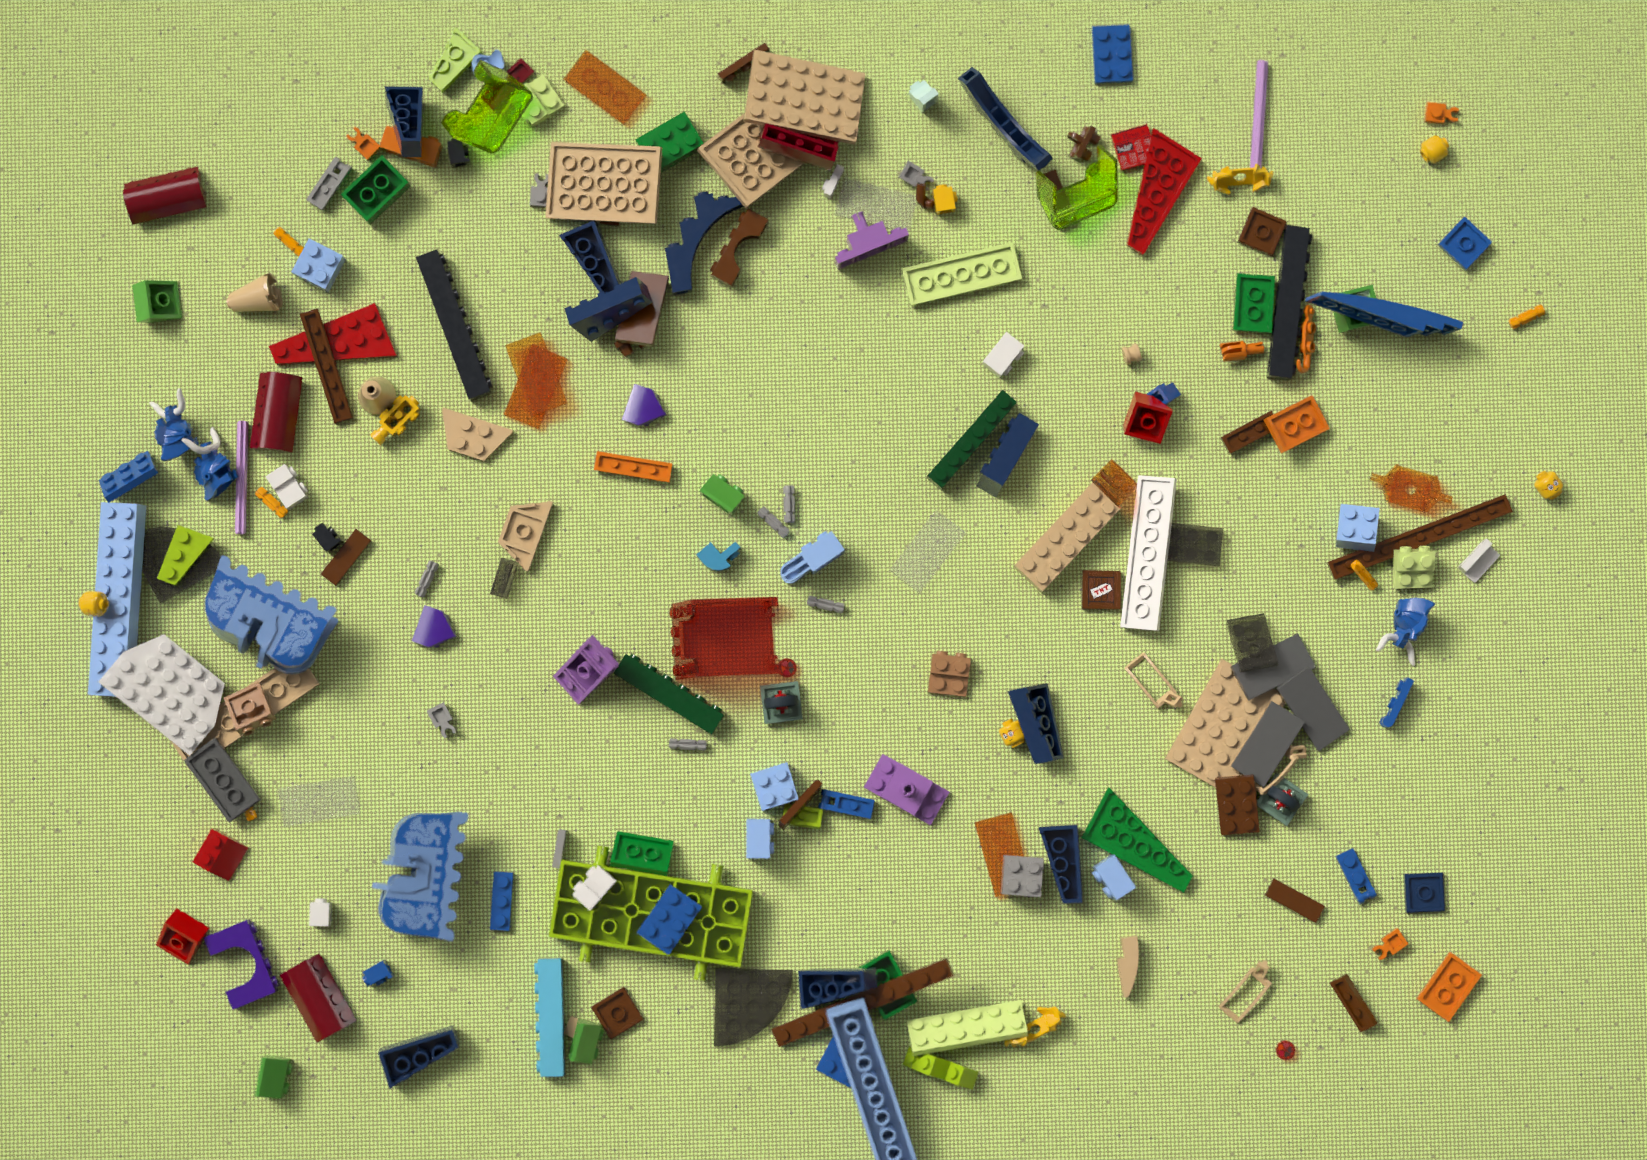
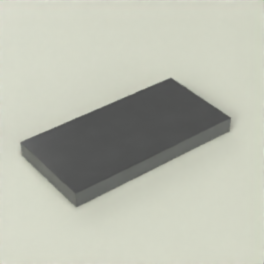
(1291, 658)
(1312, 704)
(1267, 743)
(222, 780)

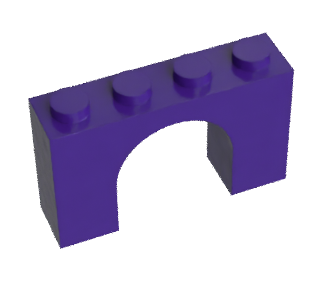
(262, 981)

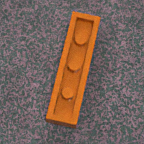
(633, 466)

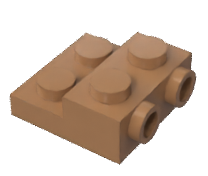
(949, 674)
(249, 709)

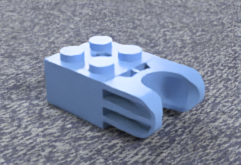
(812, 558)

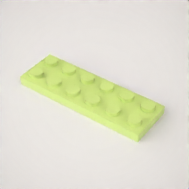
(961, 274)
(967, 1028)

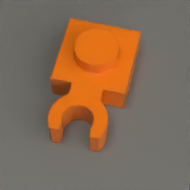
(1438, 113)
(365, 145)
(1392, 942)

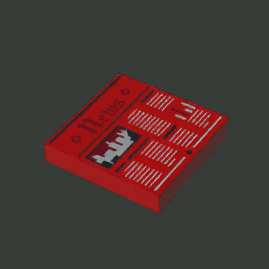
(1131, 146)

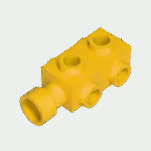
(396, 413)

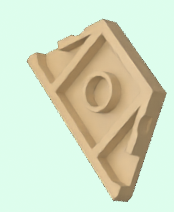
(472, 435)
(524, 530)

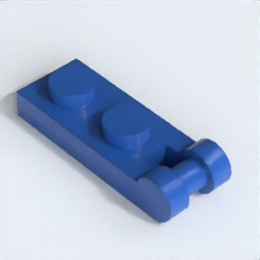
(1395, 704)
(847, 804)
(1355, 875)

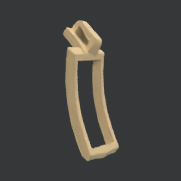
(1166, 698)
(1300, 752)
(1260, 976)

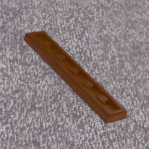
(326, 366)

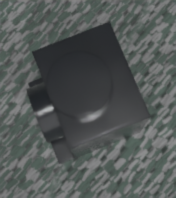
(458, 153)
(327, 537)

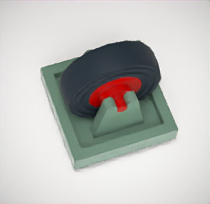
(781, 702)
(1282, 800)

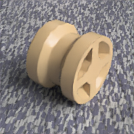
(1131, 354)

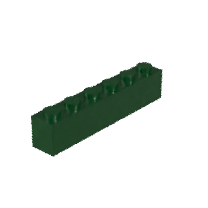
(971, 440)
(669, 694)

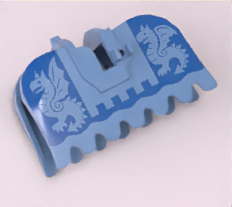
(288, 629)
(421, 901)

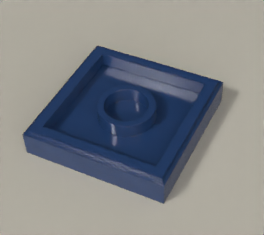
(1424, 892)

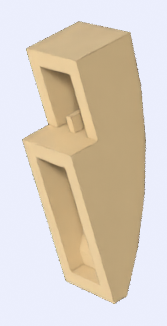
(1128, 964)

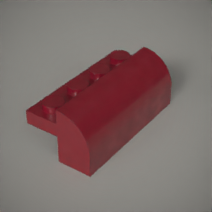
(798, 146)
(164, 195)
(276, 412)
(318, 997)

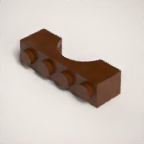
(750, 227)

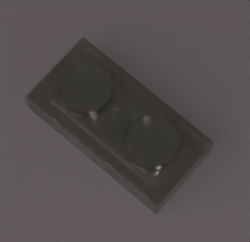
(504, 578)

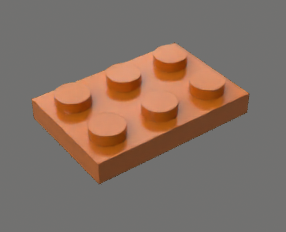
(1296, 424)
(1449, 986)

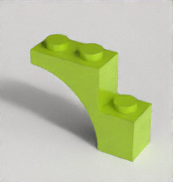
(942, 1069)

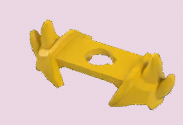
(1257, 176)
(1047, 1023)

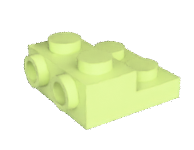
(544, 102)
(1413, 567)

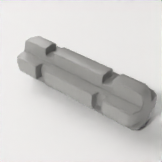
(789, 503)
(773, 522)
(426, 578)
(825, 604)
(687, 744)

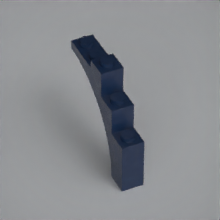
(1003, 123)
(693, 230)

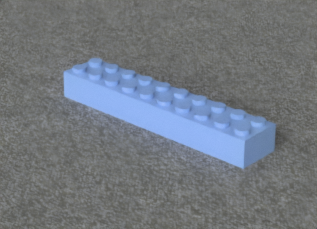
(120, 580)
(870, 1081)

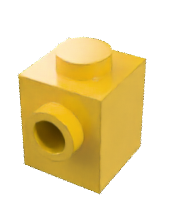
(944, 199)

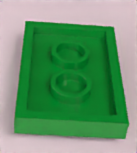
(1253, 303)
(641, 853)

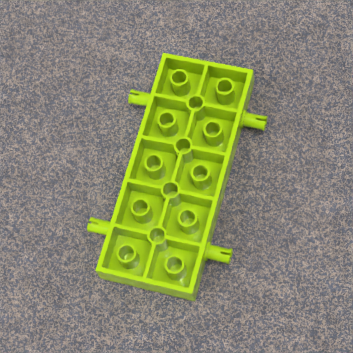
(712, 936)

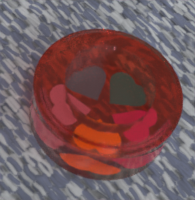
(788, 667)
(1285, 1050)

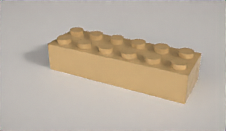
(1066, 537)

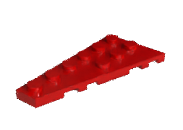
(1162, 181)
(350, 337)

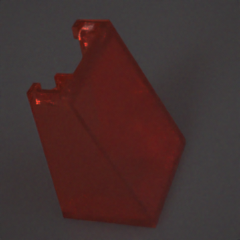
(723, 638)

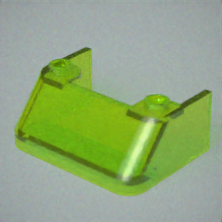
(1084, 198)

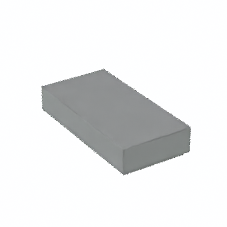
(559, 848)

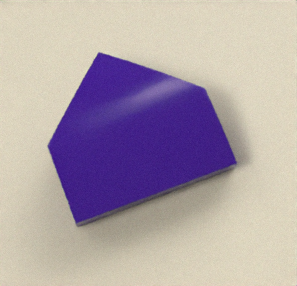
(643, 407)
(433, 628)

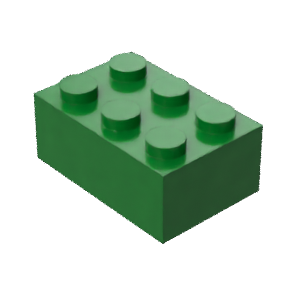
(675, 137)
(375, 190)
(885, 971)

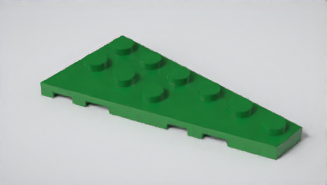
(1126, 837)

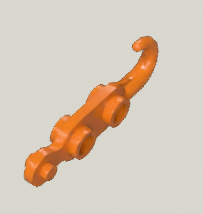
(1307, 345)

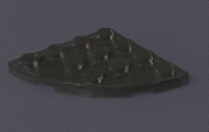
(155, 548)
(747, 1001)

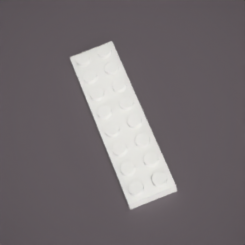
(1148, 553)

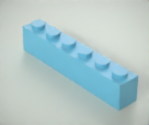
(550, 1017)

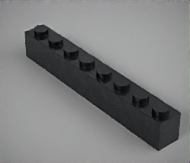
(1288, 302)
(453, 325)

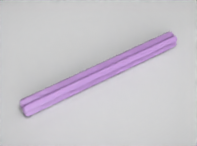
(1259, 113)
(241, 481)

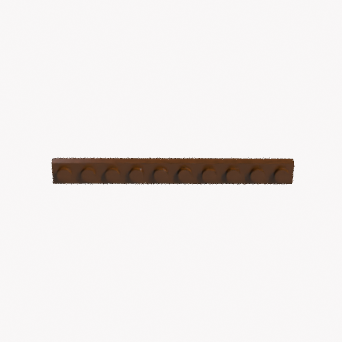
(1423, 535)
(873, 998)

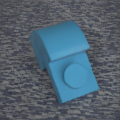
(714, 560)

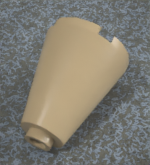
(256, 296)
(376, 395)

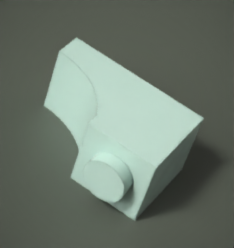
(923, 95)

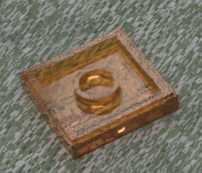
(1114, 482)

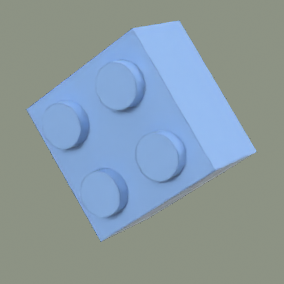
(318, 265)
(1357, 527)
(774, 786)
(758, 838)
(1113, 877)

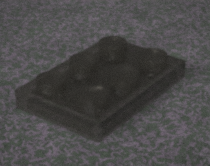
(1195, 544)
(1252, 642)

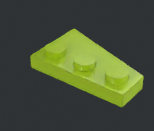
(454, 60)
(182, 553)

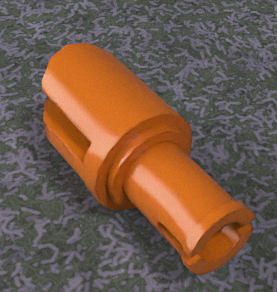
(1239, 350)

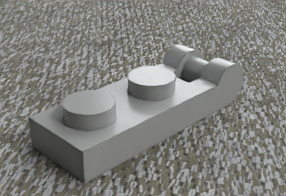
(328, 184)

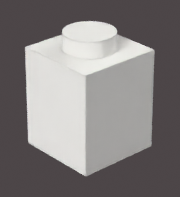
(320, 912)

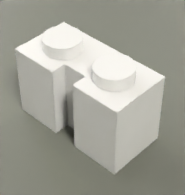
(1003, 354)
(287, 486)
(593, 887)

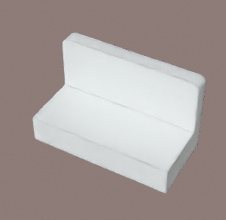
(1478, 561)

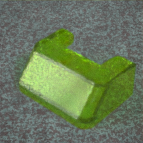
(492, 112)

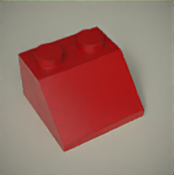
(1147, 418)
(220, 854)
(182, 936)

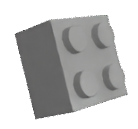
(1022, 875)

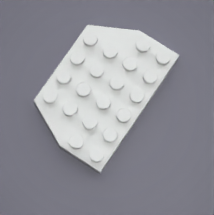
(167, 690)

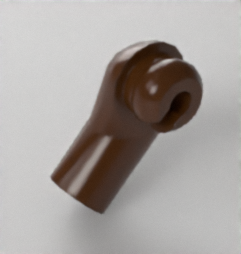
(922, 199)

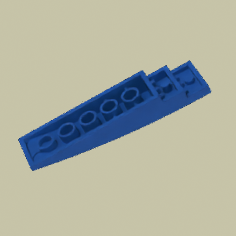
(1386, 314)

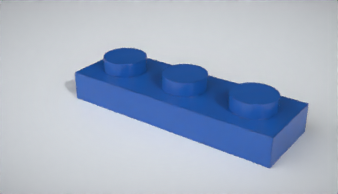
(501, 901)

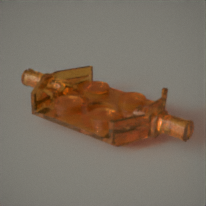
(1426, 486)

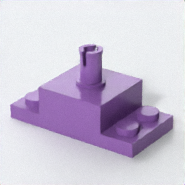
(868, 241)
(586, 669)
(906, 789)

